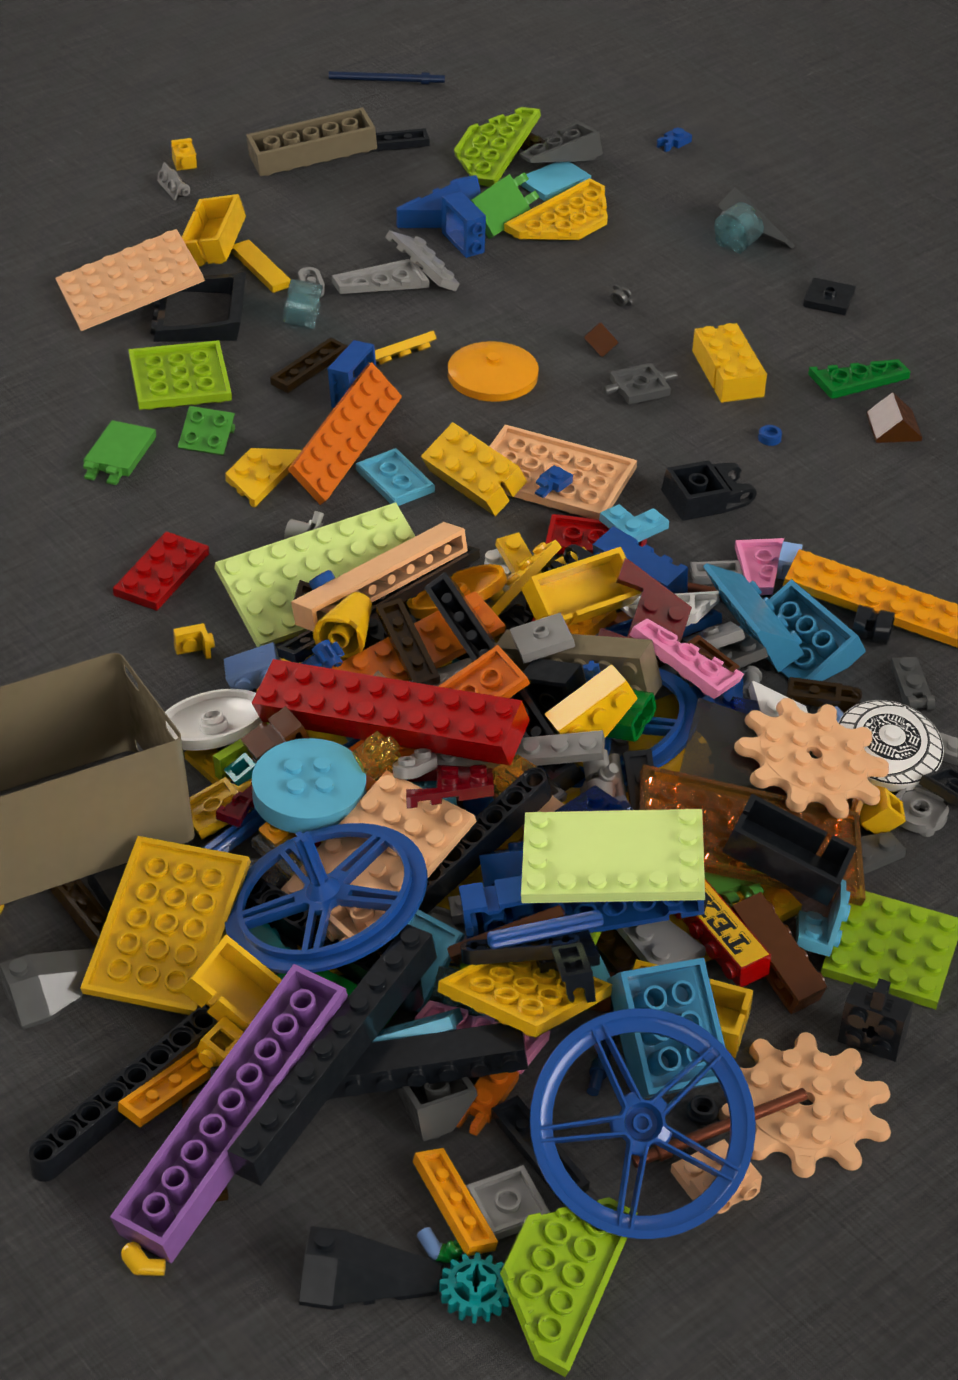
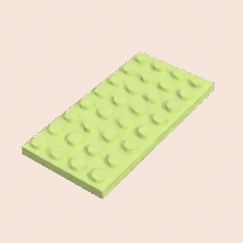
(267, 577)

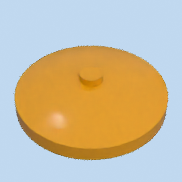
(493, 371)
(483, 579)

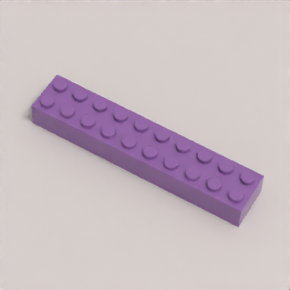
(194, 1159)

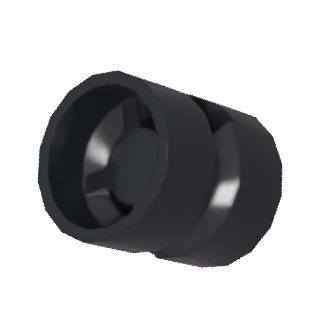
(882, 625)

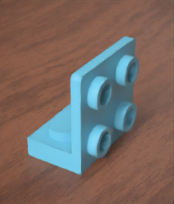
(820, 933)

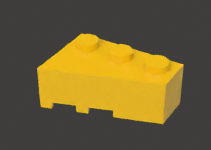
(594, 705)

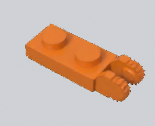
(490, 1092)

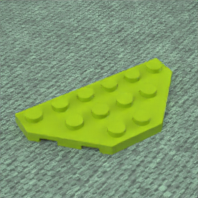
(492, 146)
(558, 1280)

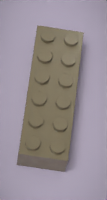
(311, 141)
(630, 656)

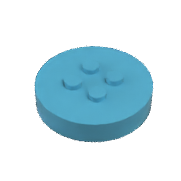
(307, 784)

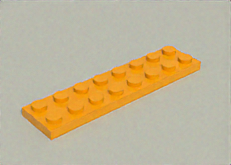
(852, 587)

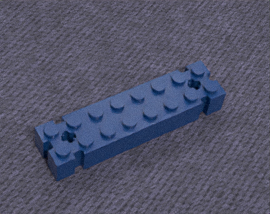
(501, 904)

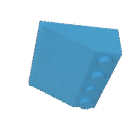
(756, 616)
(826, 640)
(672, 988)

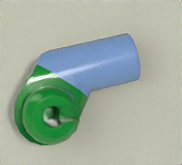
(436, 1250)

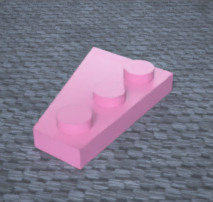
(760, 561)

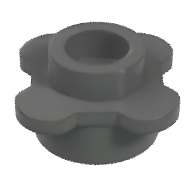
(621, 296)

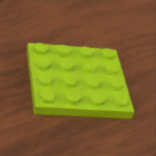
(179, 375)
(895, 944)

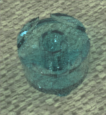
(738, 227)
(302, 303)

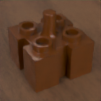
(281, 728)

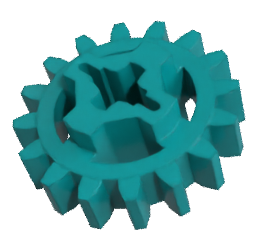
(459, 1293)

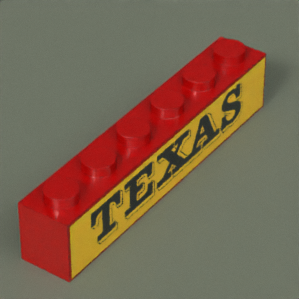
(728, 940)

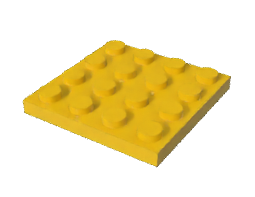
(519, 994)

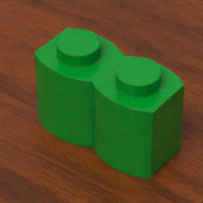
(634, 721)

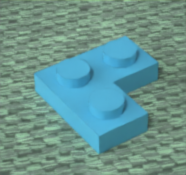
(639, 527)

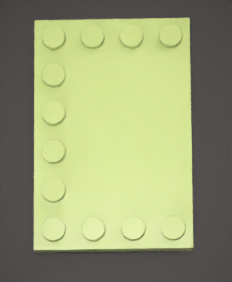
(613, 856)

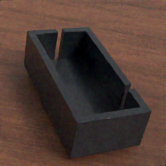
(787, 850)

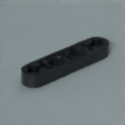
(479, 952)

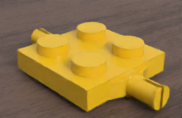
(207, 801)

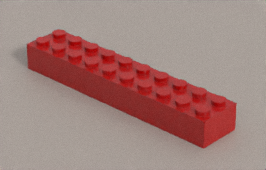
(410, 712)

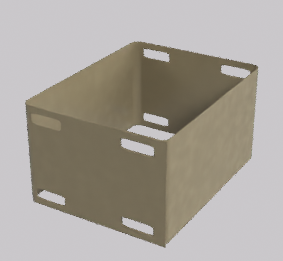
(95, 814)

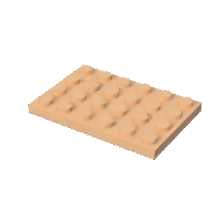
(129, 279)
(596, 473)
(431, 828)

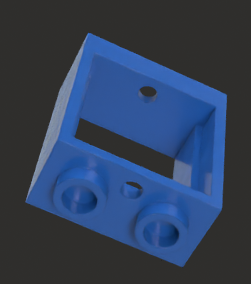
(463, 223)
(340, 372)

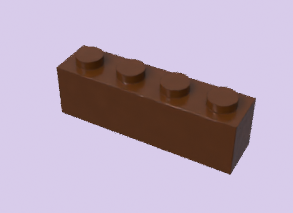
(790, 969)

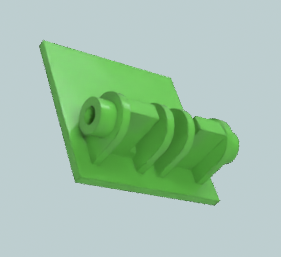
(206, 430)

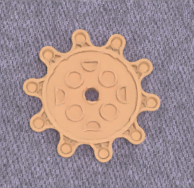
(785, 761)
(838, 1110)

